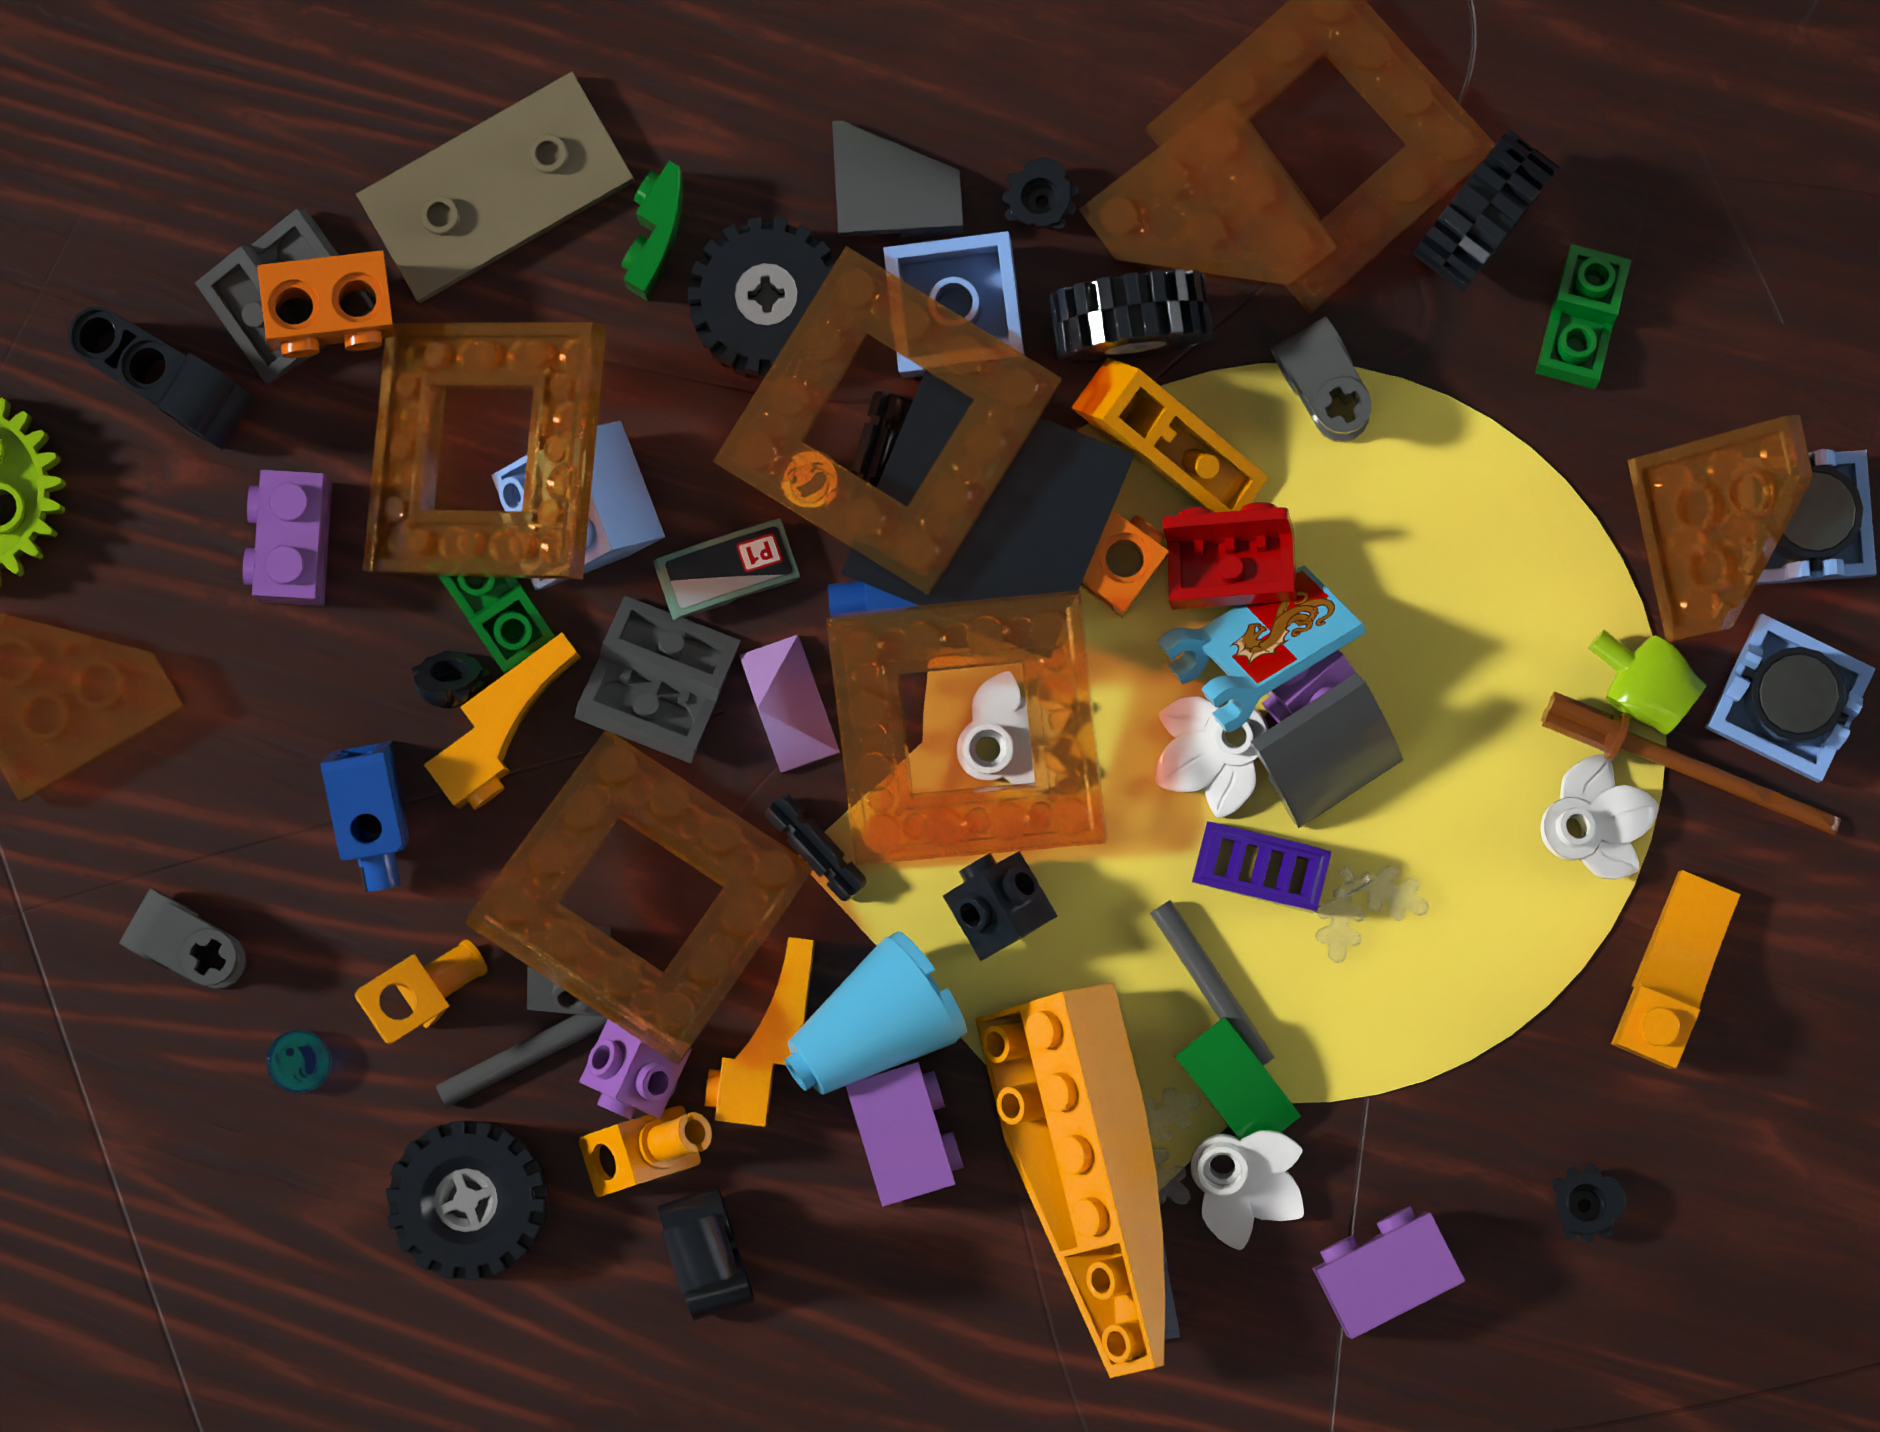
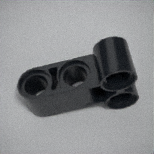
(187, 391)
(705, 1253)

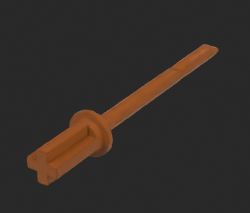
(1611, 733)

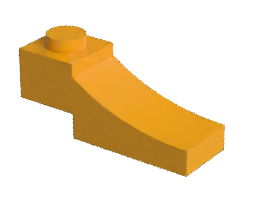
(474, 763)
(1675, 970)
(744, 1084)

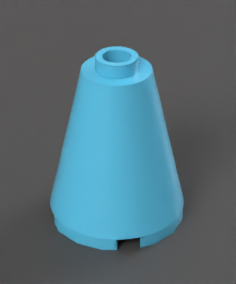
(875, 1020)

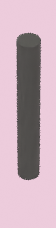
(1208, 978)
(518, 1057)

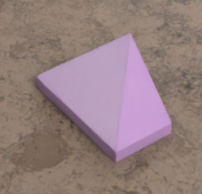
(789, 703)

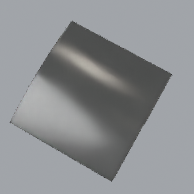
(235, 290)
(657, 679)
(1327, 750)

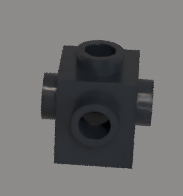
(998, 903)

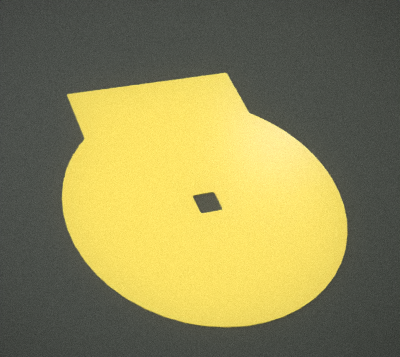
(1475, 607)

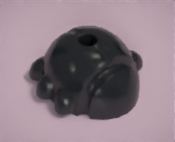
(1040, 180)
(449, 679)
(1604, 1199)

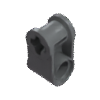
(1320, 370)
(176, 939)

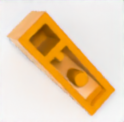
(1168, 438)

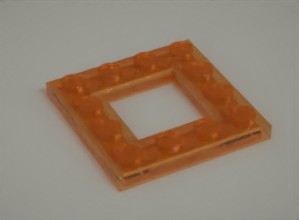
(1437, 131)
(769, 436)
(550, 533)
(899, 825)
(659, 1008)

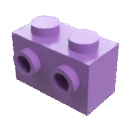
(290, 537)
(903, 1134)
(1387, 1272)

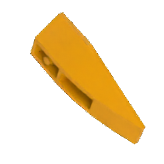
(1086, 1160)

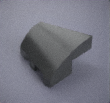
(892, 188)

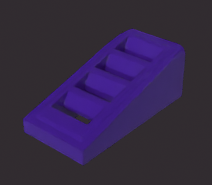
(1313, 881)

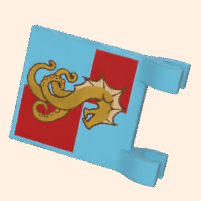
(1261, 646)

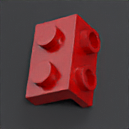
(1230, 556)

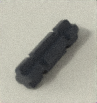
(878, 436)
(815, 847)

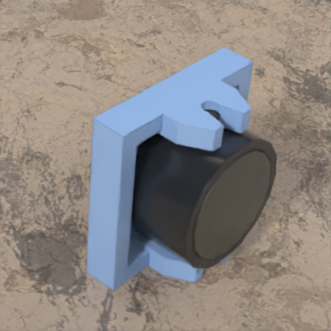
(1831, 525)
(1790, 698)

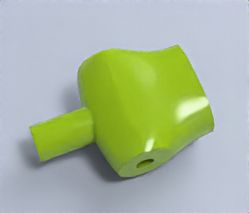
(1651, 682)

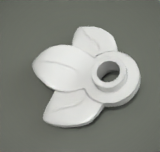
(1000, 715)
(1205, 758)
(1607, 817)
(1252, 1189)

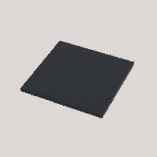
(1034, 527)

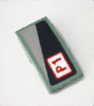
(726, 569)

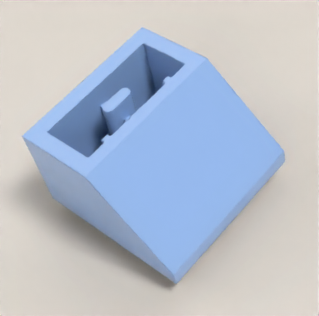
(620, 505)

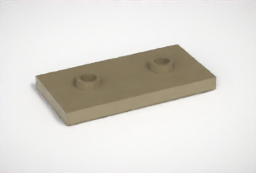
(495, 187)

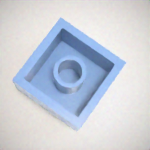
(967, 276)

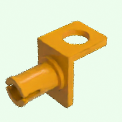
(422, 989)
(646, 1148)

